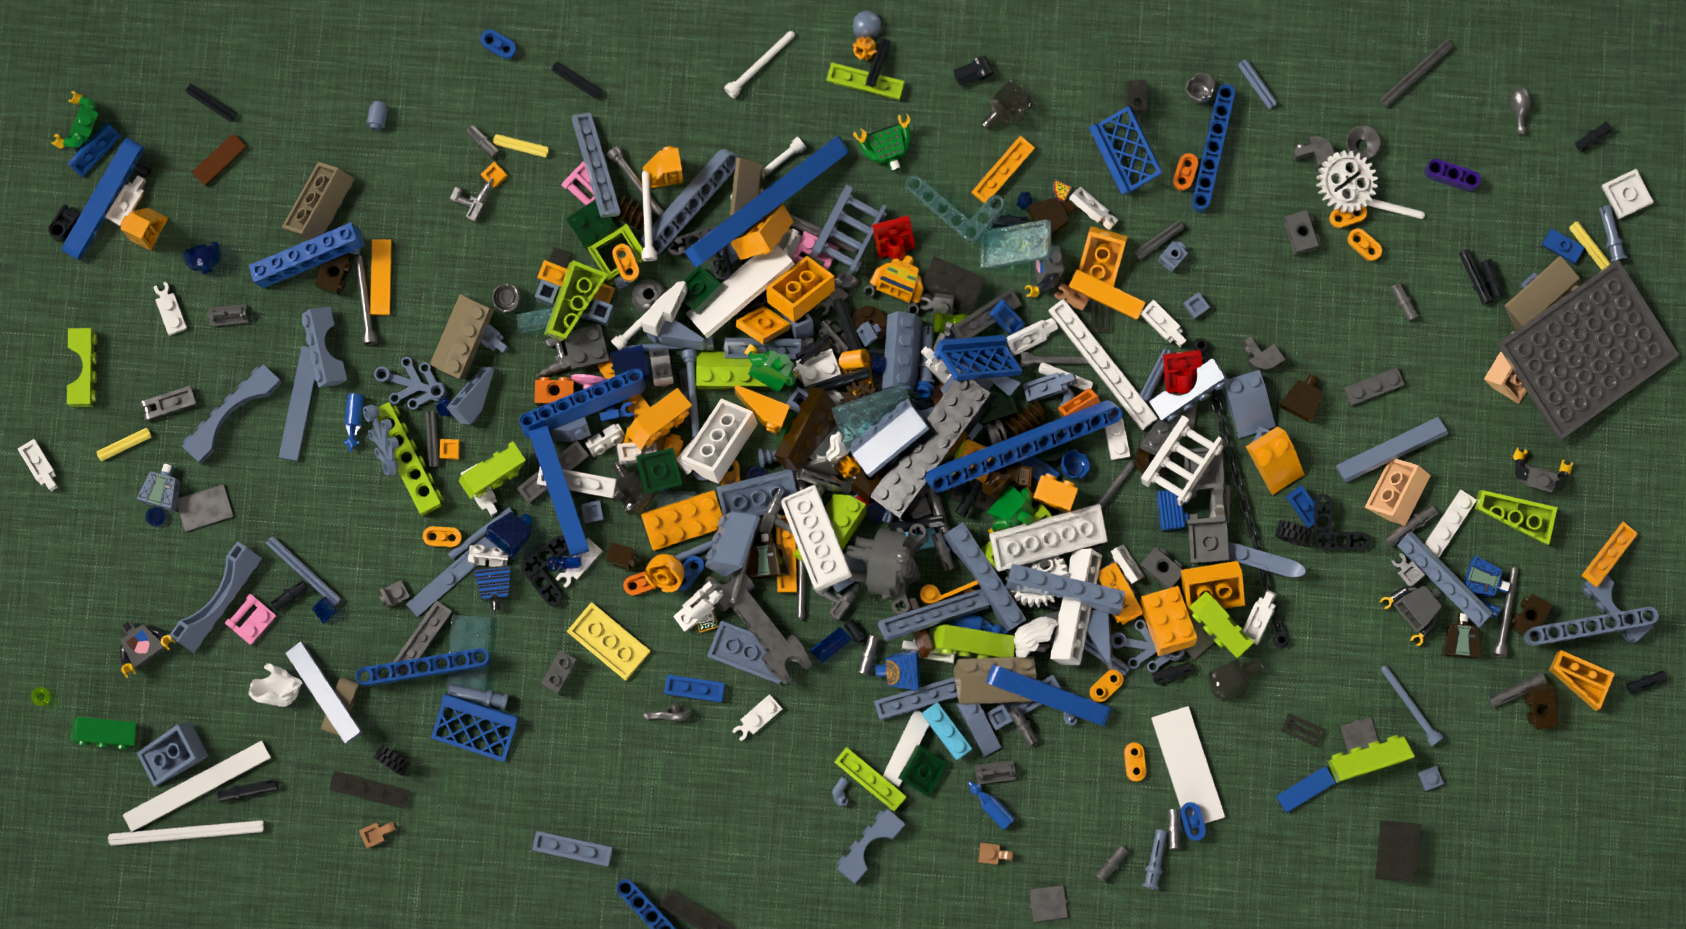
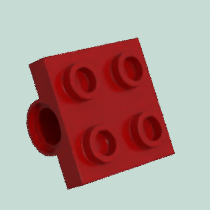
(894, 237)
(1181, 370)

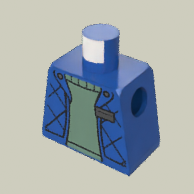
(1484, 578)

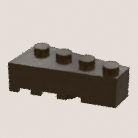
(807, 429)

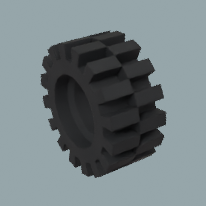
(1293, 533)
(391, 760)

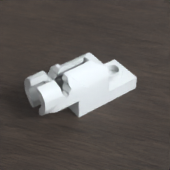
(698, 605)

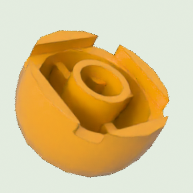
(665, 572)

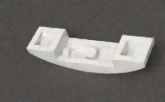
(911, 737)

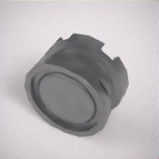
(993, 431)

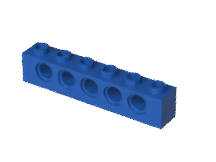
(306, 255)

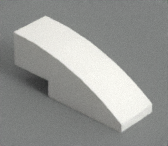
(664, 309)

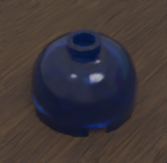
(202, 257)

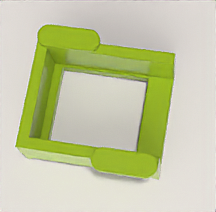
(632, 241)

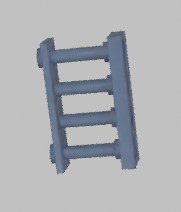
(838, 214)

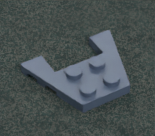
(1004, 383)

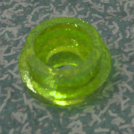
(34, 696)

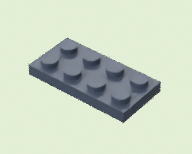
(755, 494)
(740, 650)

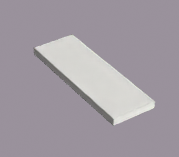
(741, 289)
(1048, 537)
(815, 538)
(1187, 763)

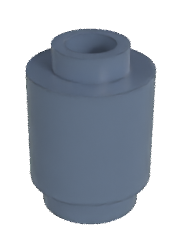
(377, 115)

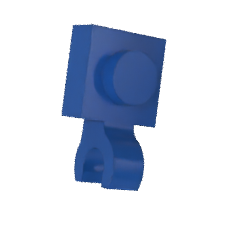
(613, 413)

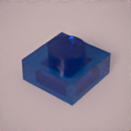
(324, 610)

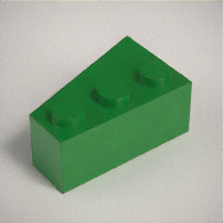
(103, 732)

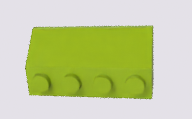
(723, 373)
(845, 516)
(1370, 759)

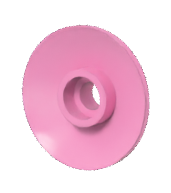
(587, 380)

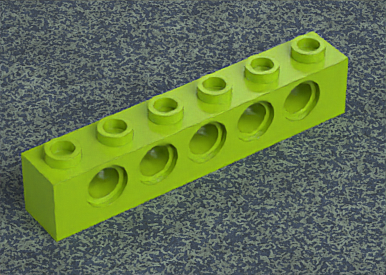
(432, 500)

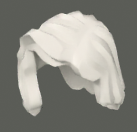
(832, 447)
(1031, 634)
(276, 689)

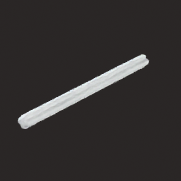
(186, 833)

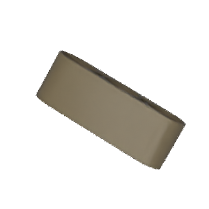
(347, 692)

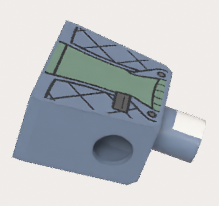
(161, 489)

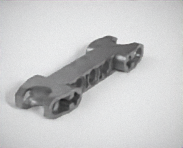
(777, 647)

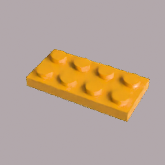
(682, 520)

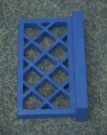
(1111, 155)
(977, 348)
(481, 711)

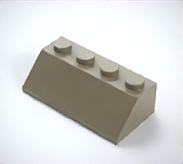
(746, 184)
(318, 201)
(1542, 292)
(462, 337)
(972, 674)

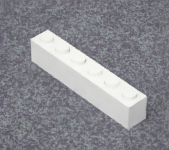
(1075, 615)

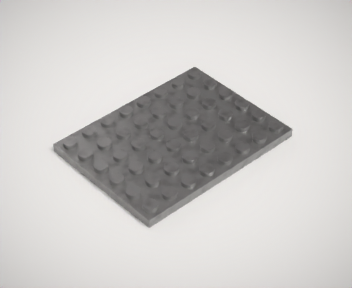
(1588, 349)

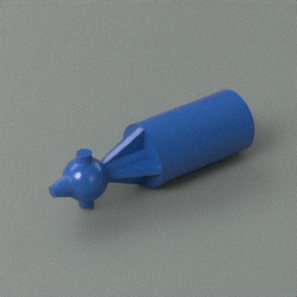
(353, 418)
(978, 623)
(992, 806)

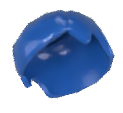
(1075, 465)

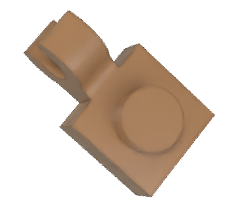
(1073, 297)
(374, 833)
(990, 854)

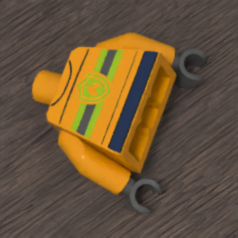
(898, 280)

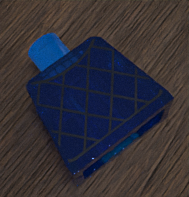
(510, 533)

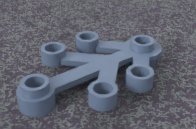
(413, 384)
(386, 446)
(1147, 646)

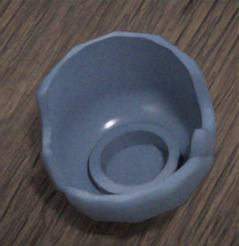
(866, 25)

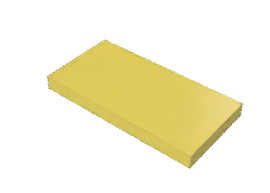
(608, 641)

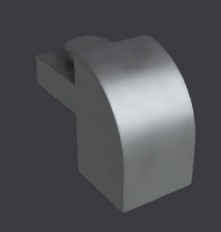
(1317, 147)
(1264, 360)
(661, 367)

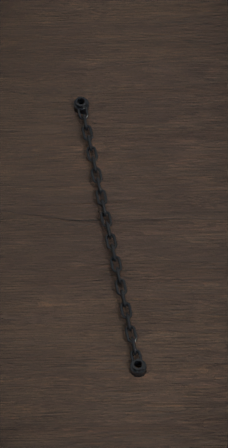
(1239, 486)

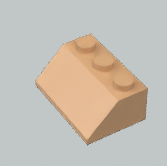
(1504, 380)
(1398, 491)

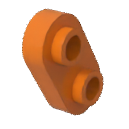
(1184, 172)
(642, 584)

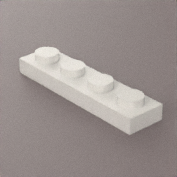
(585, 483)
(1449, 523)

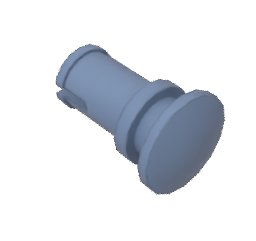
(766, 457)

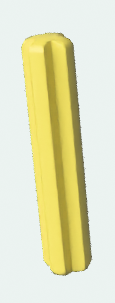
(520, 145)
(1589, 245)
(124, 444)

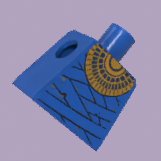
(901, 670)

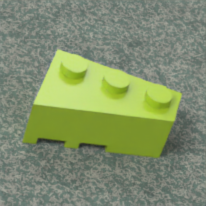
(492, 472)
(1220, 624)

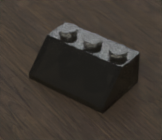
(953, 280)
(1398, 851)

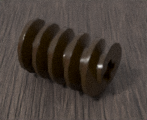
(632, 213)
(1026, 420)

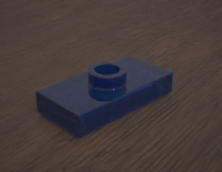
(831, 645)

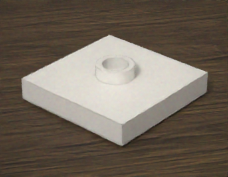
(1627, 194)

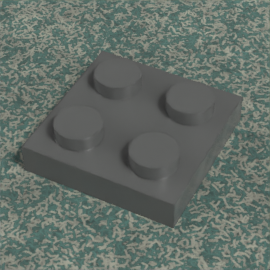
(586, 347)

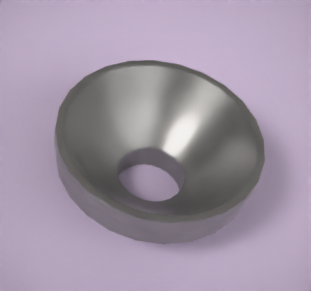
(1367, 135)
(639, 301)

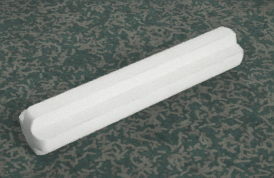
(1048, 370)

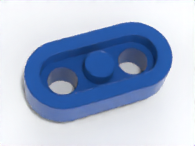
(500, 42)
(690, 574)
(1193, 821)

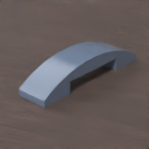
(1000, 717)

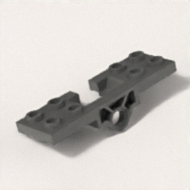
(1209, 535)

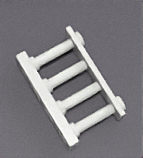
(1172, 444)

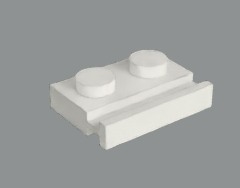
(819, 368)

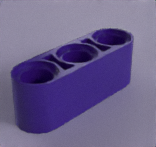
(1461, 172)

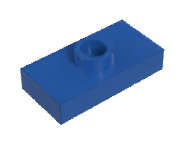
(1562, 246)
(1302, 505)

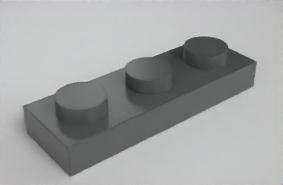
(1373, 386)

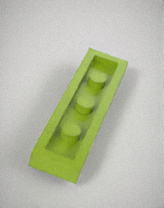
(856, 79)
(870, 779)

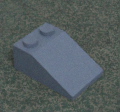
(1248, 403)
(172, 753)

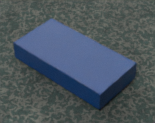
(1007, 318)

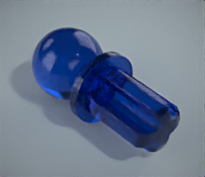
(555, 563)

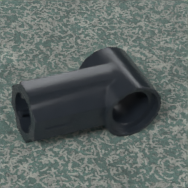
(977, 69)

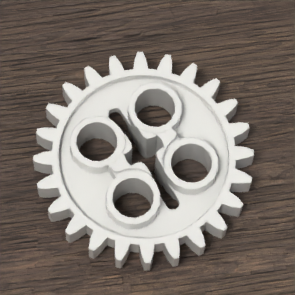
(1356, 196)
(1056, 567)

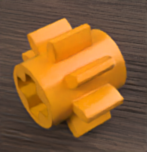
(864, 48)
(848, 466)

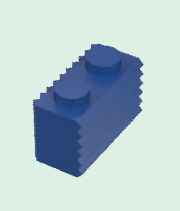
(1170, 513)

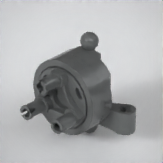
(889, 563)

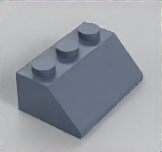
(731, 542)

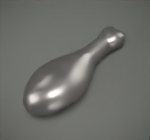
(1520, 104)
(672, 714)

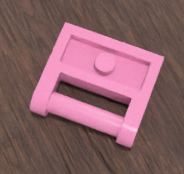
(581, 175)
(806, 245)
(255, 624)

